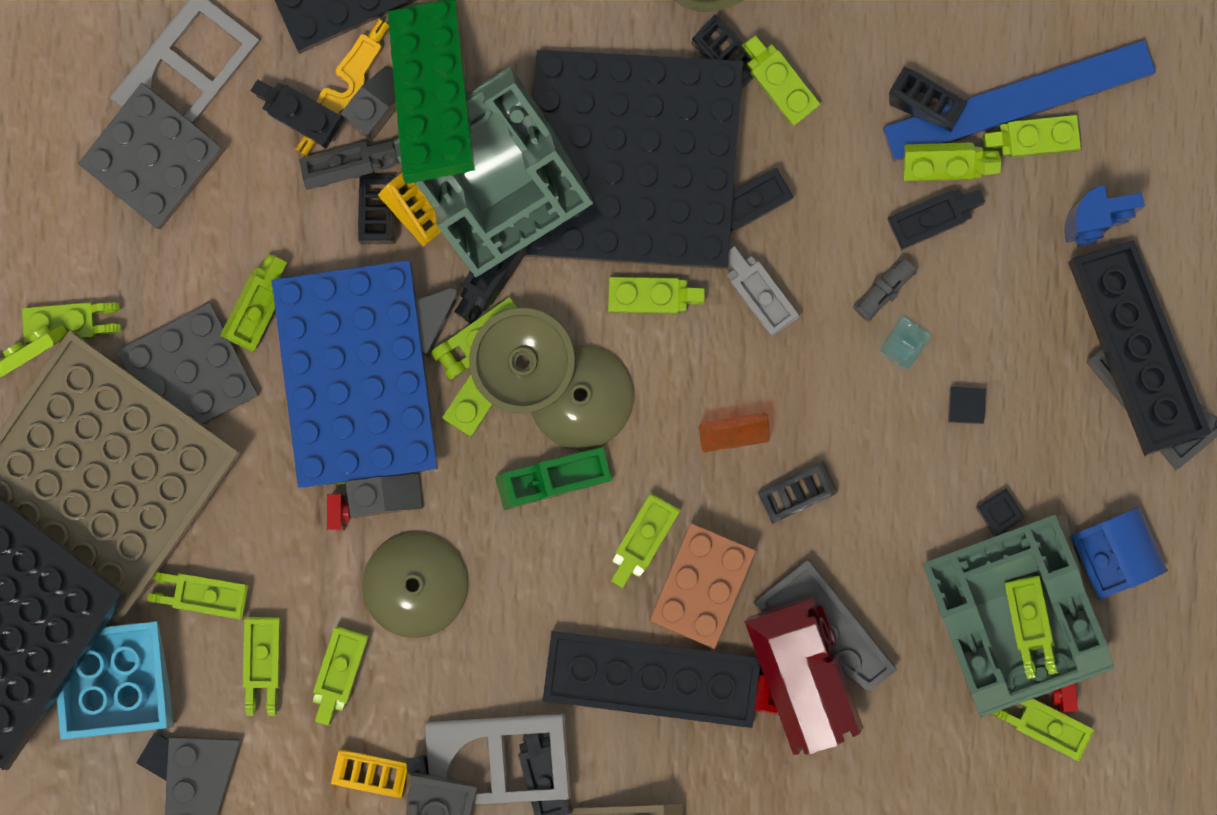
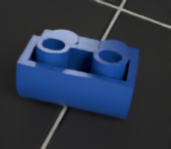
(1097, 214)
(1119, 553)

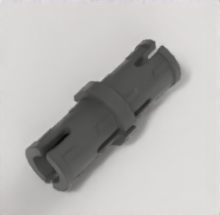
(885, 289)

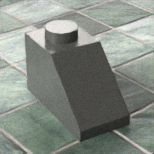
(372, 105)
(433, 315)
(384, 495)

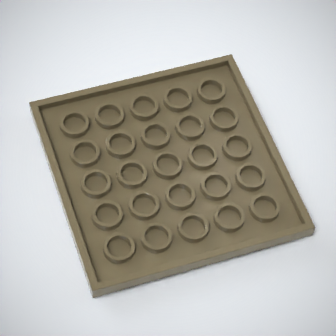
(108, 465)

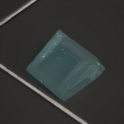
(905, 343)

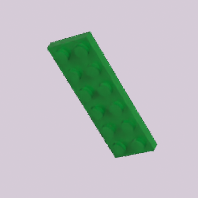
(430, 91)

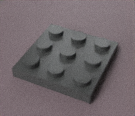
(151, 156)
(192, 365)

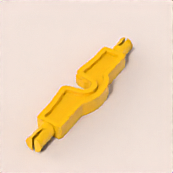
(353, 72)

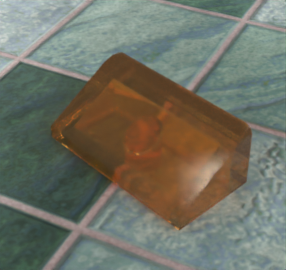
(734, 432)

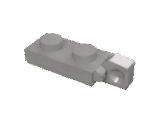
(760, 293)

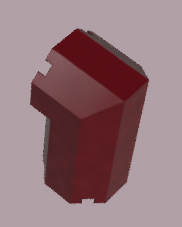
(803, 675)

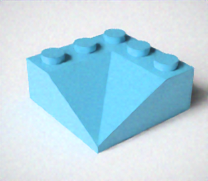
(118, 685)

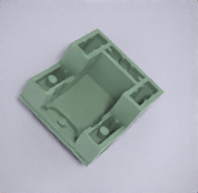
(519, 182)
(979, 620)

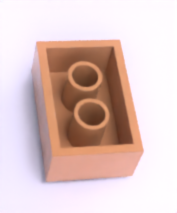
(702, 586)

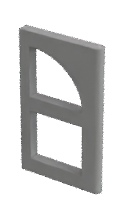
(162, 50)
(448, 737)

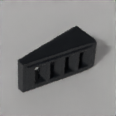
(726, 34)
(921, 84)
(374, 237)
(825, 480)

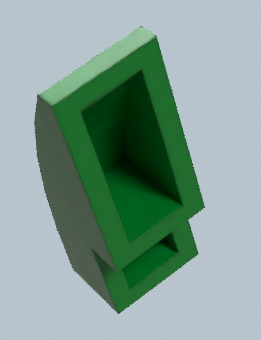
(553, 478)

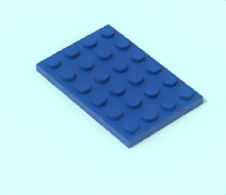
(354, 374)

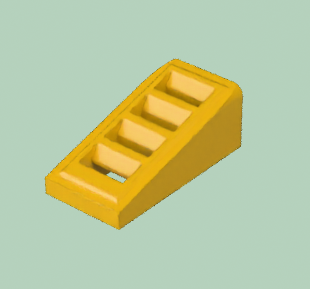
(398, 205)
(353, 783)

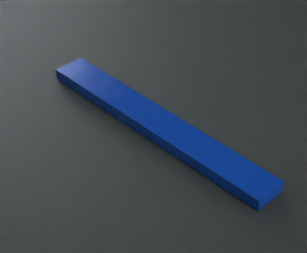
(1028, 97)

